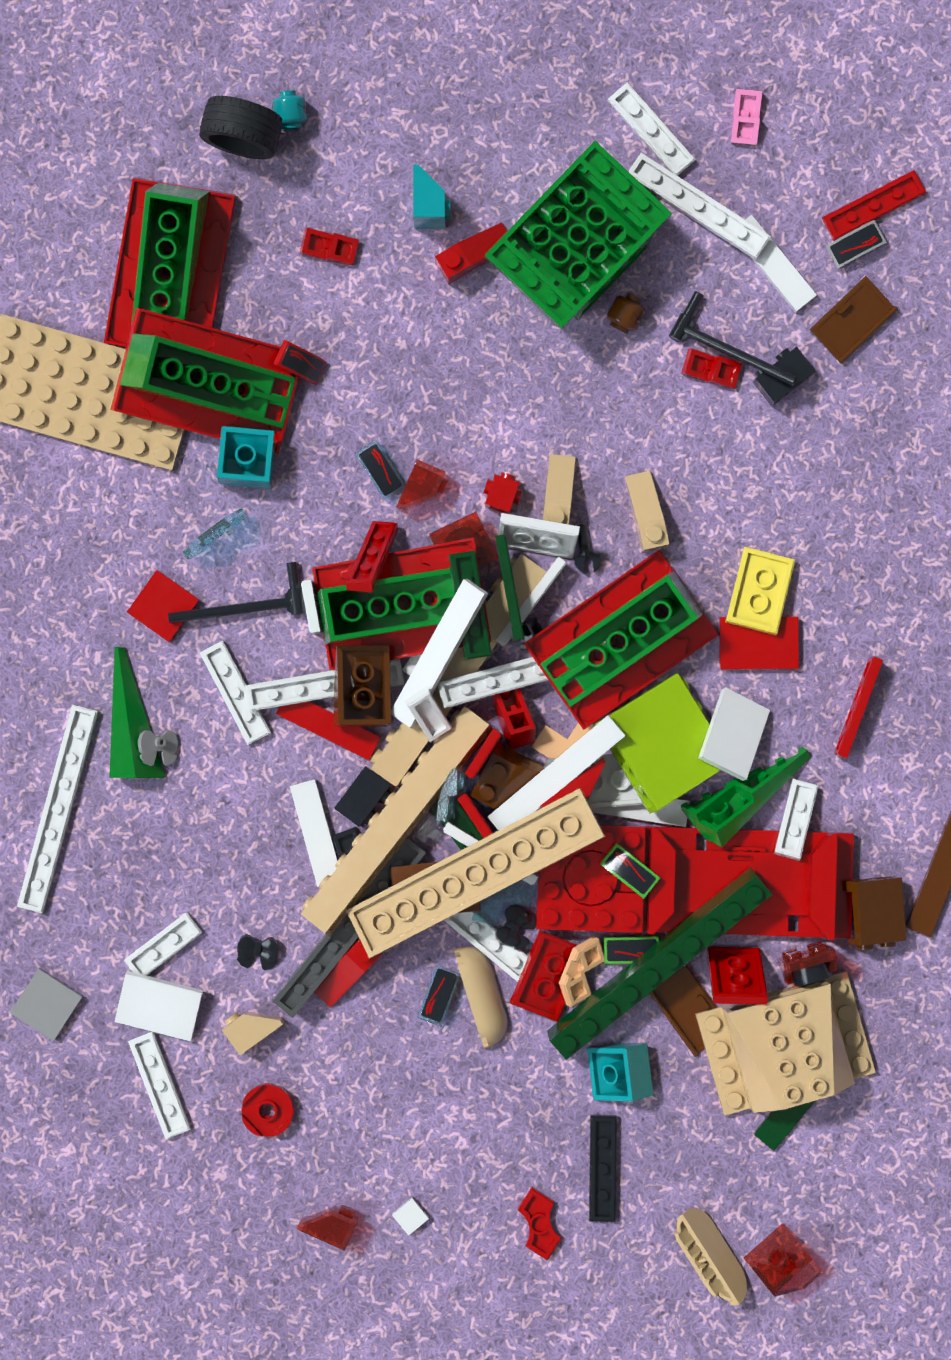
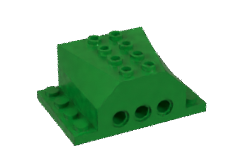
(579, 236)

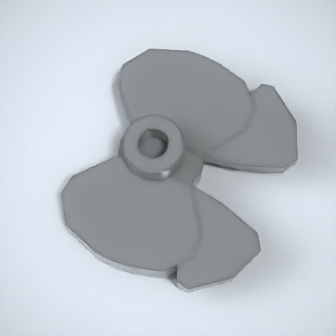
(150, 743)

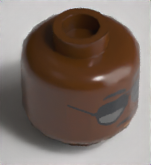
(626, 313)

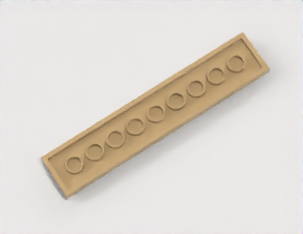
(475, 873)

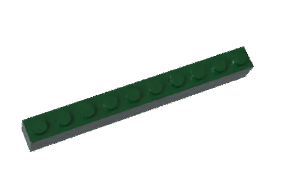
(658, 963)

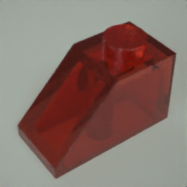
(422, 485)
(331, 1225)

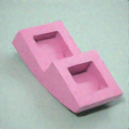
(746, 116)

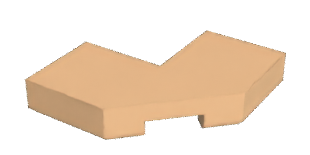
(554, 744)
(582, 959)

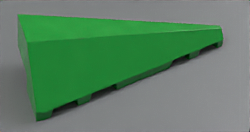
(127, 724)
(726, 811)

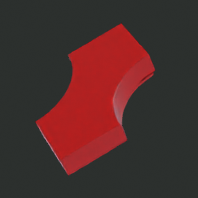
(536, 1210)

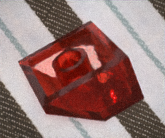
(783, 1263)

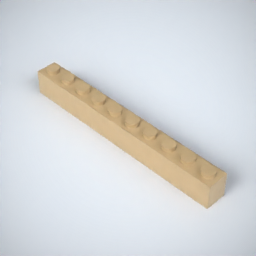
(407, 743)
(395, 822)

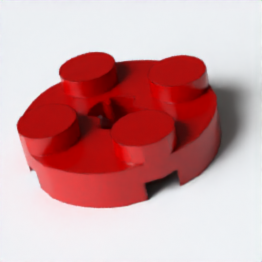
(267, 1125)

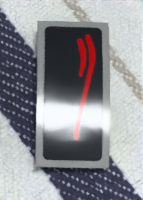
(856, 244)

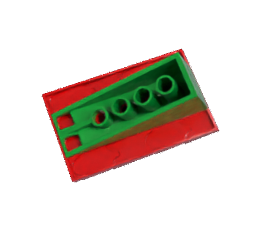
(170, 255)
(201, 378)
(400, 610)
(621, 639)

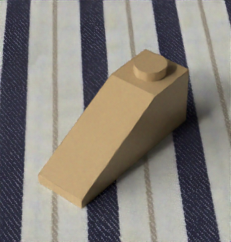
(559, 489)
(646, 511)

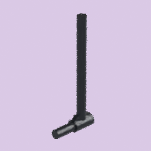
(685, 329)
(293, 602)

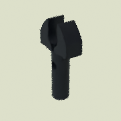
(585, 551)

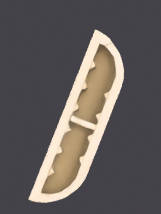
(482, 994)
(711, 1256)

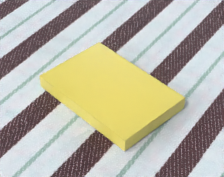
(760, 591)

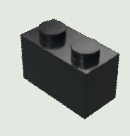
(790, 361)
(363, 796)

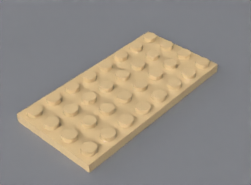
(66, 391)

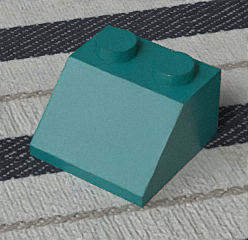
(429, 202)
(246, 457)
(620, 1072)

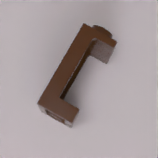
(877, 911)

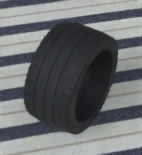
(240, 127)

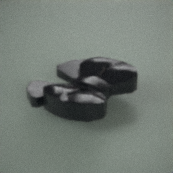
(515, 919)
(249, 947)

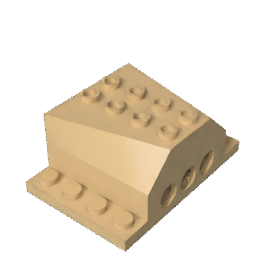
(788, 1051)

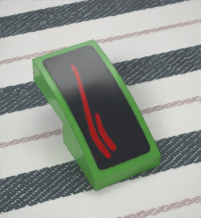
(629, 870)
(626, 949)

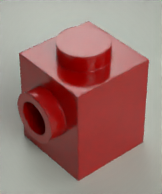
(502, 492)

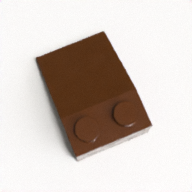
(362, 686)
(504, 776)

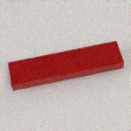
(874, 205)
(372, 556)
(858, 707)
(322, 723)

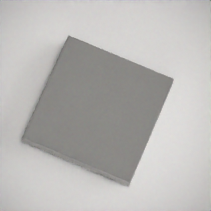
(46, 1004)

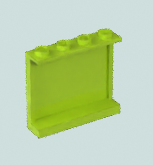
(662, 743)

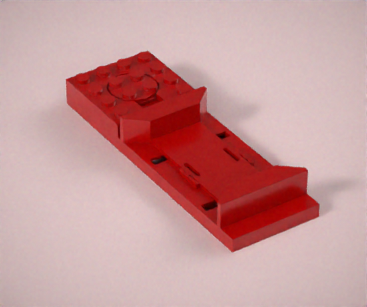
(587, 897)

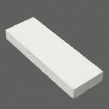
(796, 819)
(163, 945)

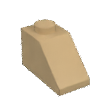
(249, 1029)

